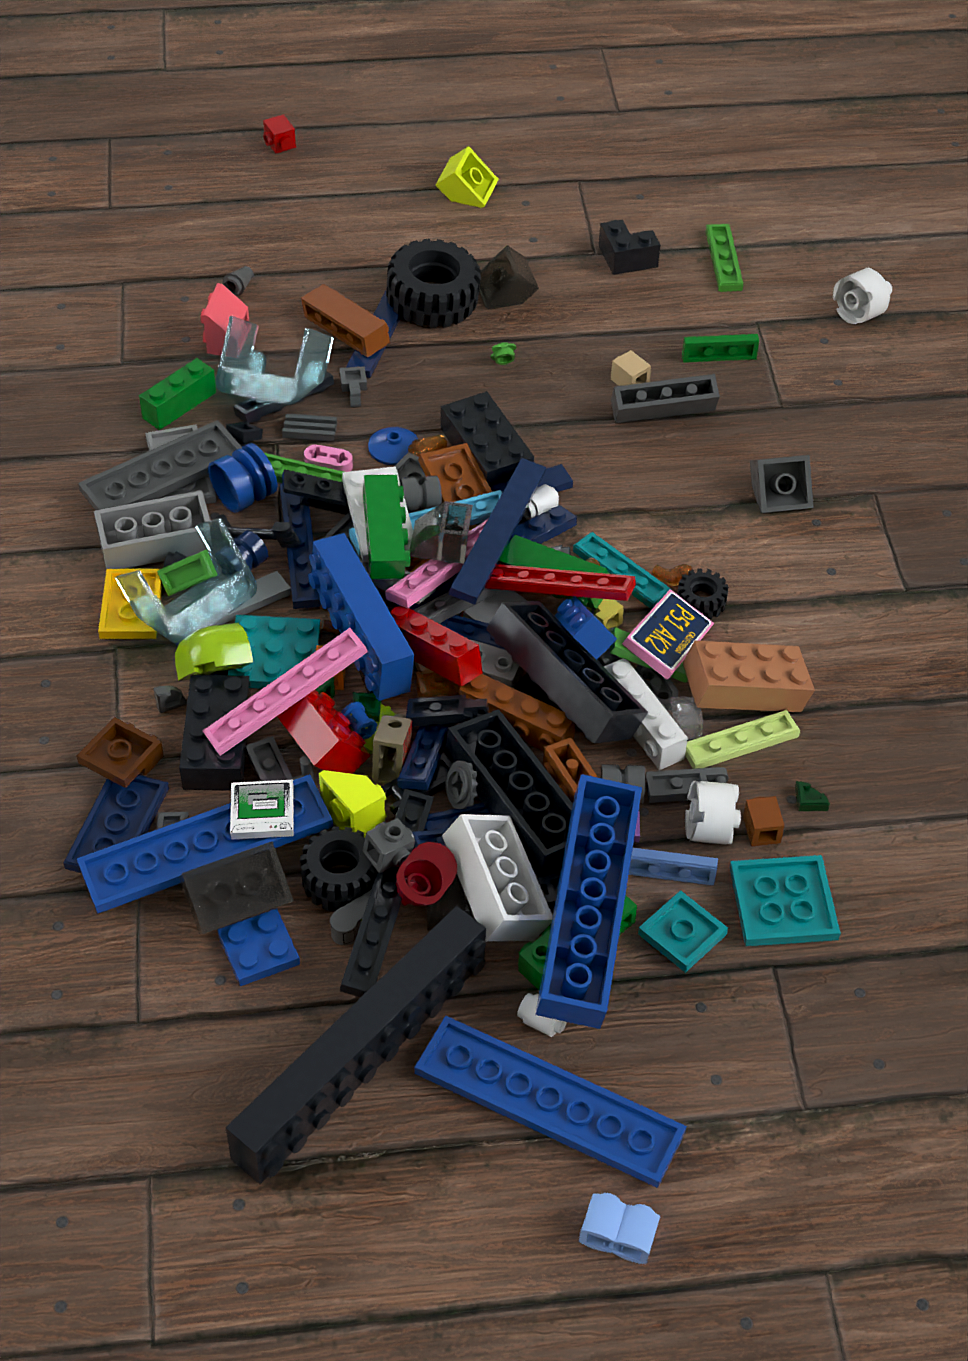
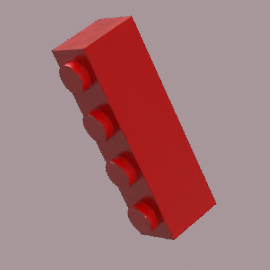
(439, 647)

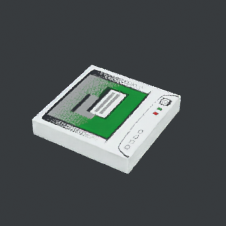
(262, 809)

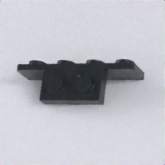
(316, 491)

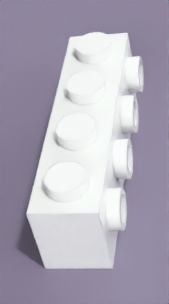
(658, 732)

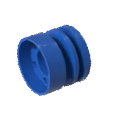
(242, 477)

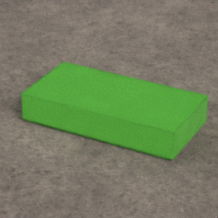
(187, 572)

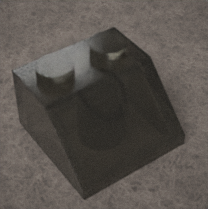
(506, 280)

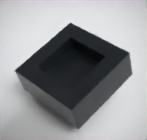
(244, 432)

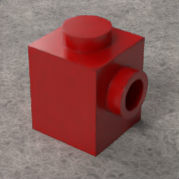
(279, 134)

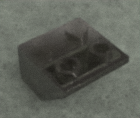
(442, 533)

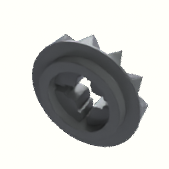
(458, 774)

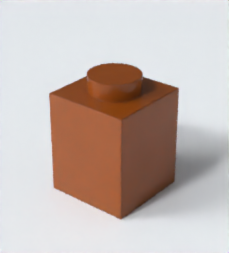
(763, 821)

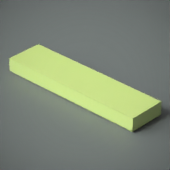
(741, 740)

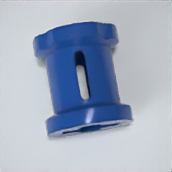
(359, 720)

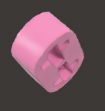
(329, 457)

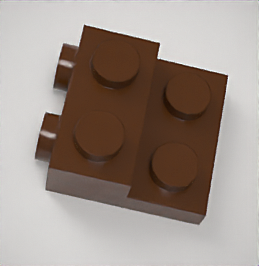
(121, 752)

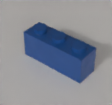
(585, 627)

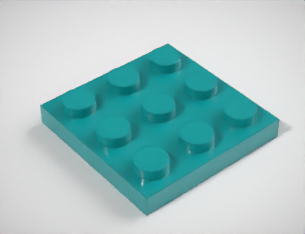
(276, 646)
(784, 900)

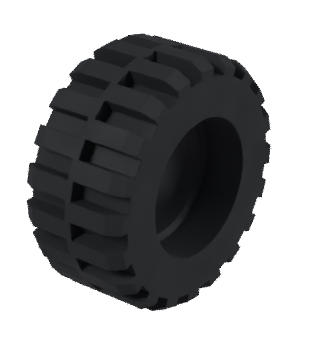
(433, 303)

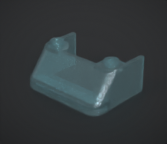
(243, 368)
(204, 602)

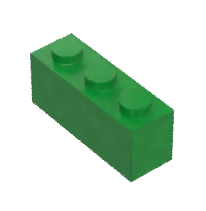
(177, 394)

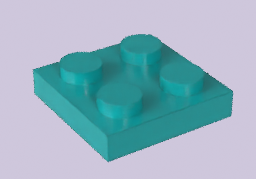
(682, 931)

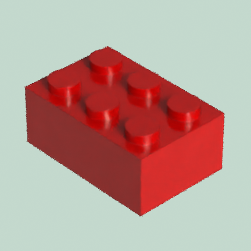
(324, 734)

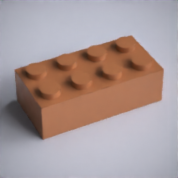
(748, 676)

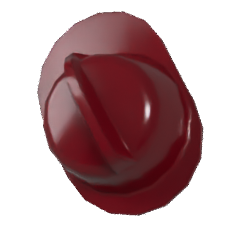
(426, 874)

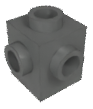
(388, 845)

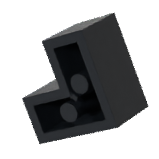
(628, 251)

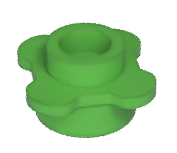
(503, 353)

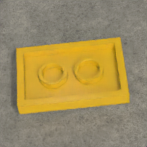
(117, 615)

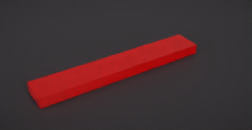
(562, 582)

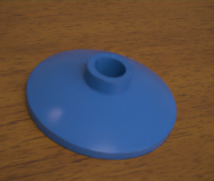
(390, 444)

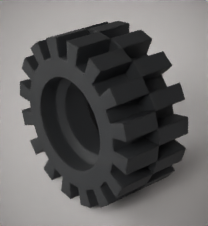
(706, 583)

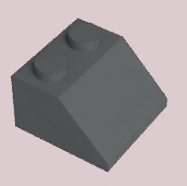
(782, 483)

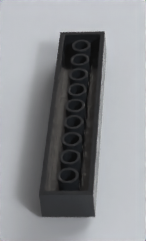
(356, 1046)

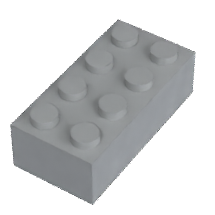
(150, 529)

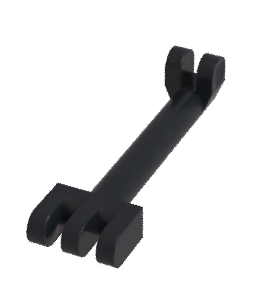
(281, 531)

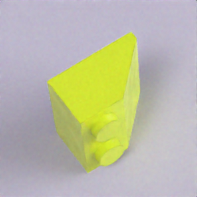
(467, 179)
(352, 800)

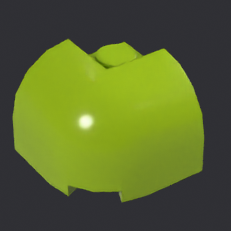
(213, 650)

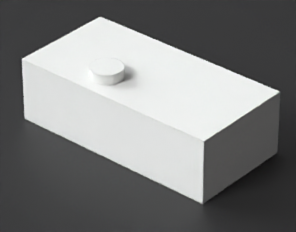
(498, 877)

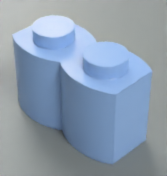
(619, 1228)

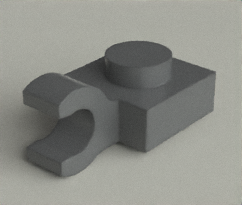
(353, 380)

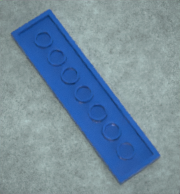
(159, 857)
(551, 1101)

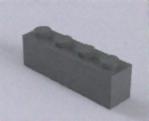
(665, 398)

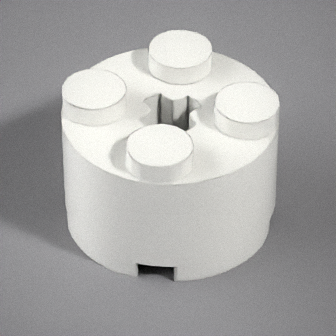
(862, 296)
(712, 812)

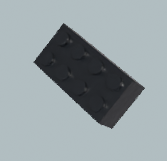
(488, 435)
(208, 701)

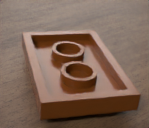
(457, 472)

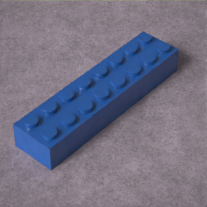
(589, 902)

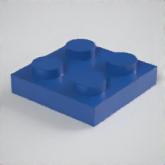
(258, 947)

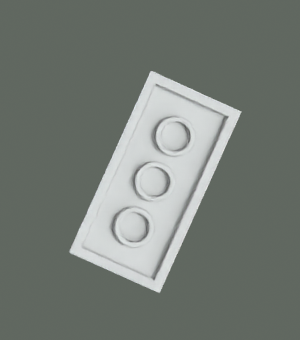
(354, 488)

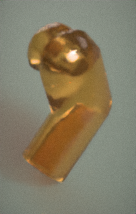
(672, 575)

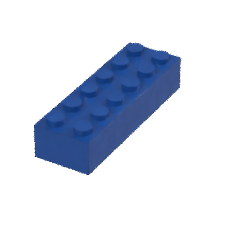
(356, 604)

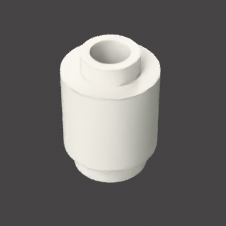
(542, 501)
(543, 1024)

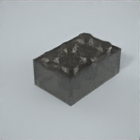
(235, 888)

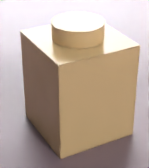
(630, 369)

